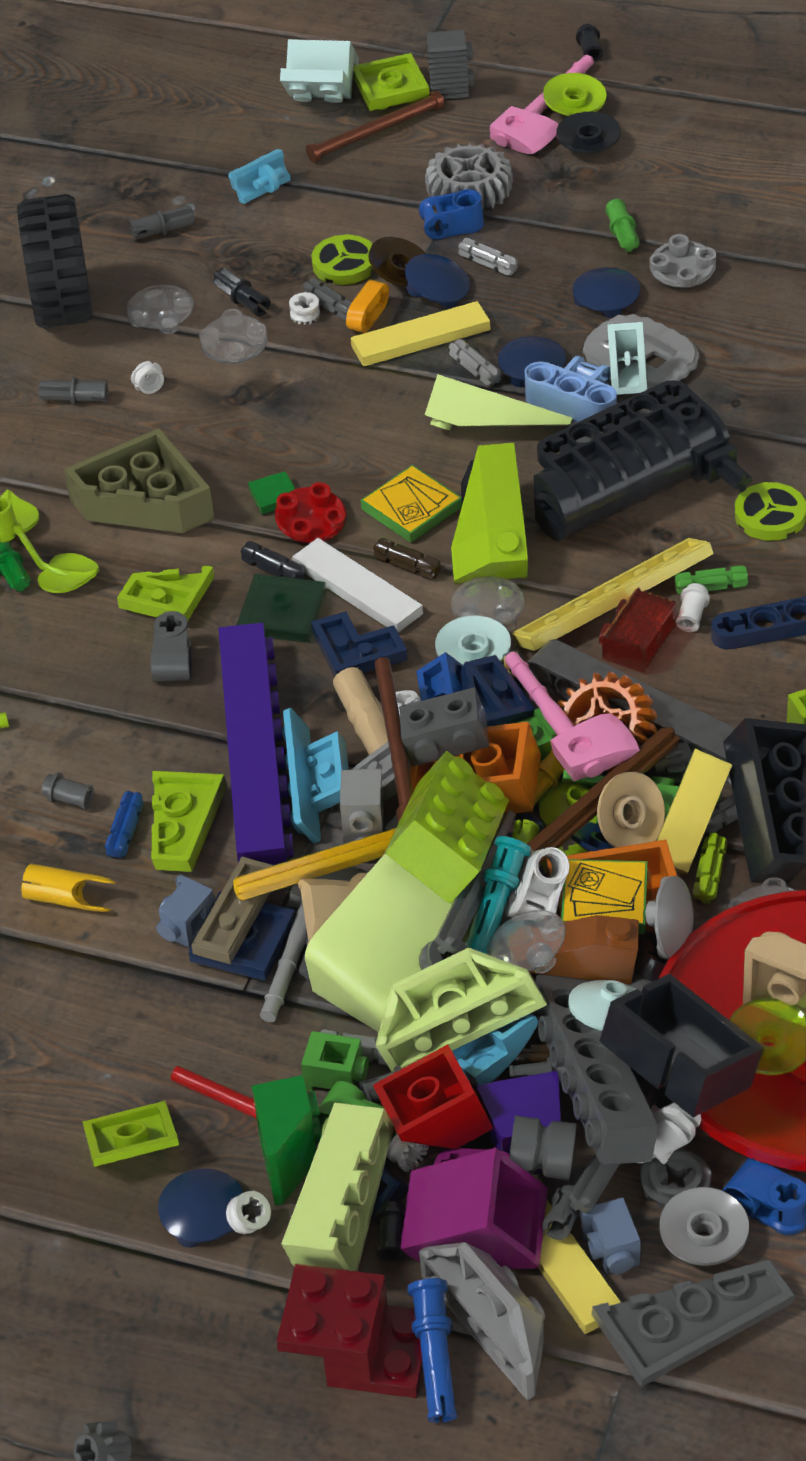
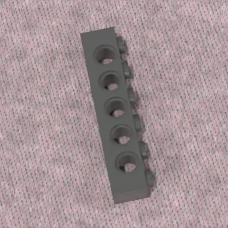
(598, 1082)

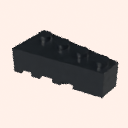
(770, 795)

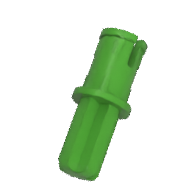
(622, 225)

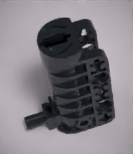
(631, 458)

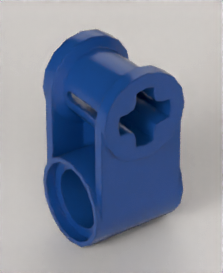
(455, 214)
(766, 1193)

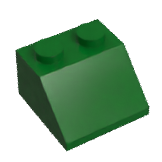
(287, 1132)

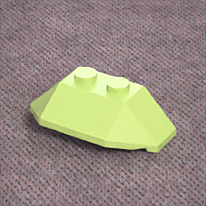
(453, 1005)

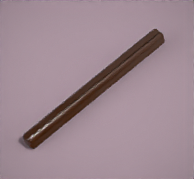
(586, 807)

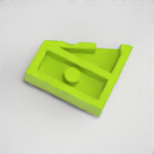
(165, 592)

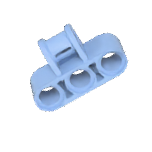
(571, 391)

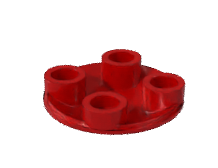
(310, 513)

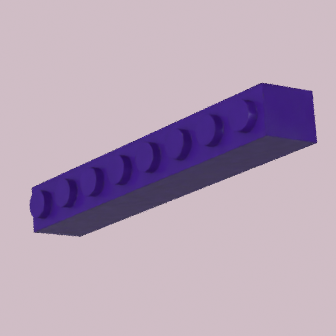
(252, 745)

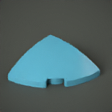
(492, 1053)

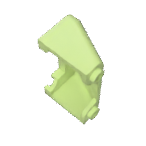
(374, 940)

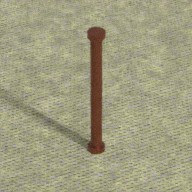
(434, 101)

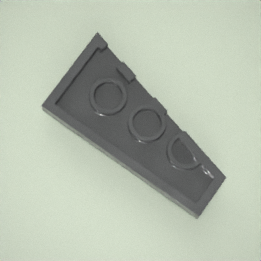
(679, 1324)

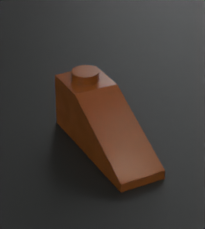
(598, 949)

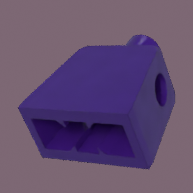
(523, 1096)

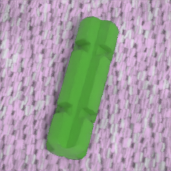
(713, 579)

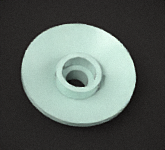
(473, 639)
(592, 999)

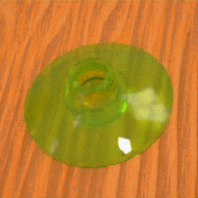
(777, 1023)

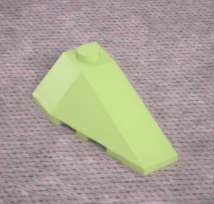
(472, 406)

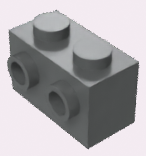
(443, 723)

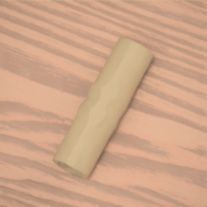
(361, 707)

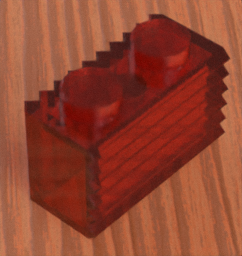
(638, 629)

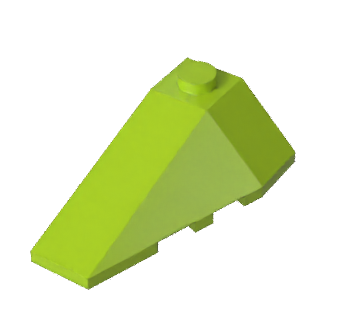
(491, 520)

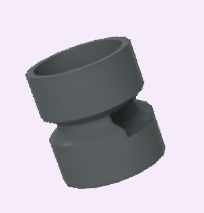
(543, 1147)

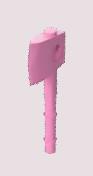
(526, 128)
(582, 748)

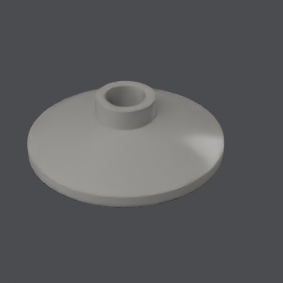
(704, 1211)

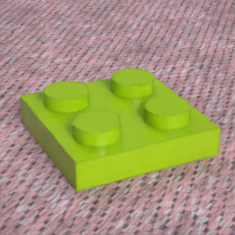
(390, 82)

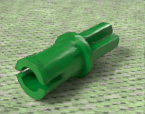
(12, 567)

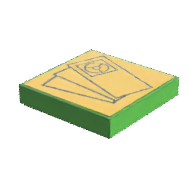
(411, 503)
(606, 890)

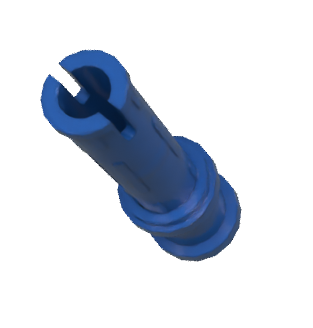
(432, 1328)

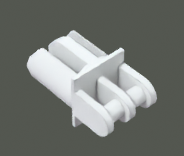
(674, 1130)

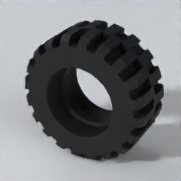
(54, 261)

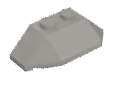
(491, 1309)

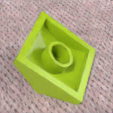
(130, 1133)

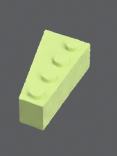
(340, 1189)

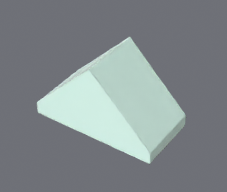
(627, 357)

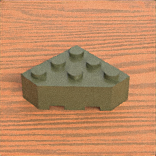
(141, 486)

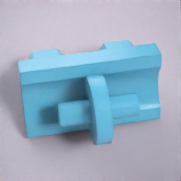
(259, 176)

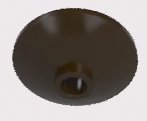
(390, 256)

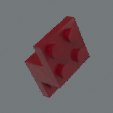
(353, 1329)

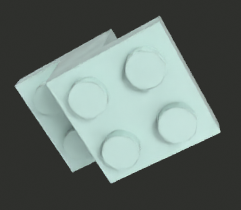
(319, 70)

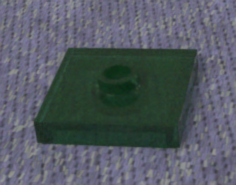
(283, 606)

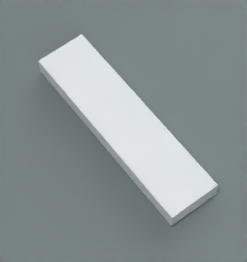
(358, 585)

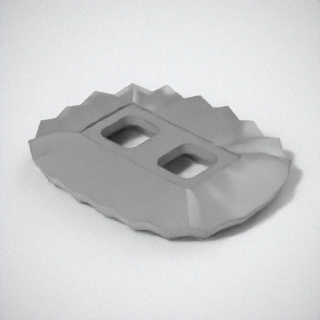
(659, 340)

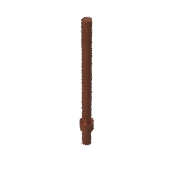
(393, 730)

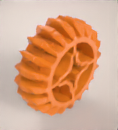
(596, 696)

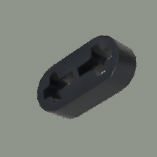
(647, 959)

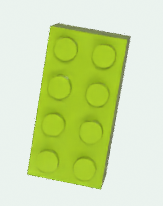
(448, 826)

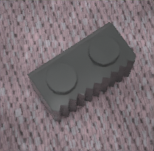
(448, 63)

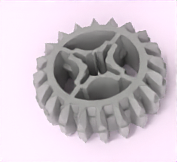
(472, 169)

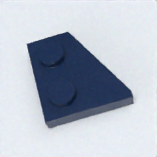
(497, 691)

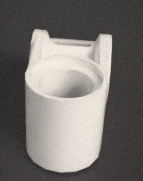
(534, 889)

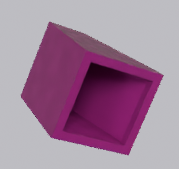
(477, 1202)

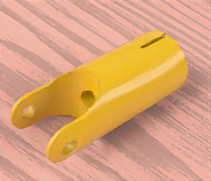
(59, 887)

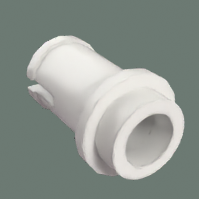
(694, 600)

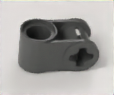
(171, 648)

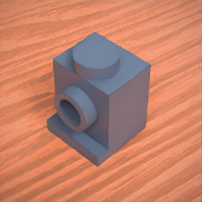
(184, 911)
(611, 1236)

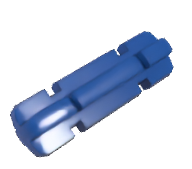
(124, 824)

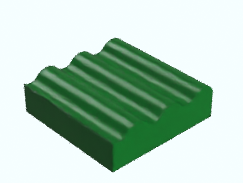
(268, 489)

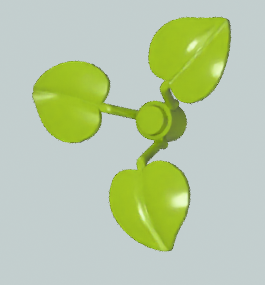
(64, 570)

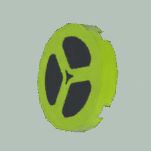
(342, 259)
(770, 511)

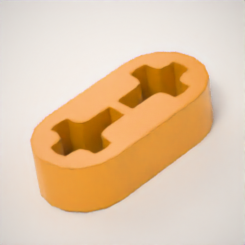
(367, 306)

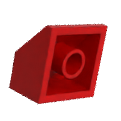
(433, 1102)

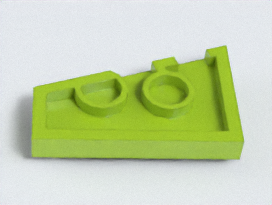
(183, 816)

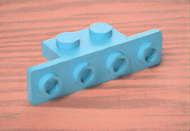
(312, 773)

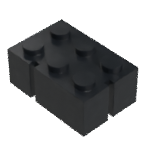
(681, 1044)

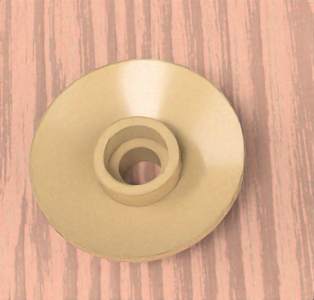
(642, 808)

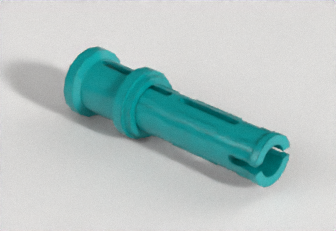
(500, 880)

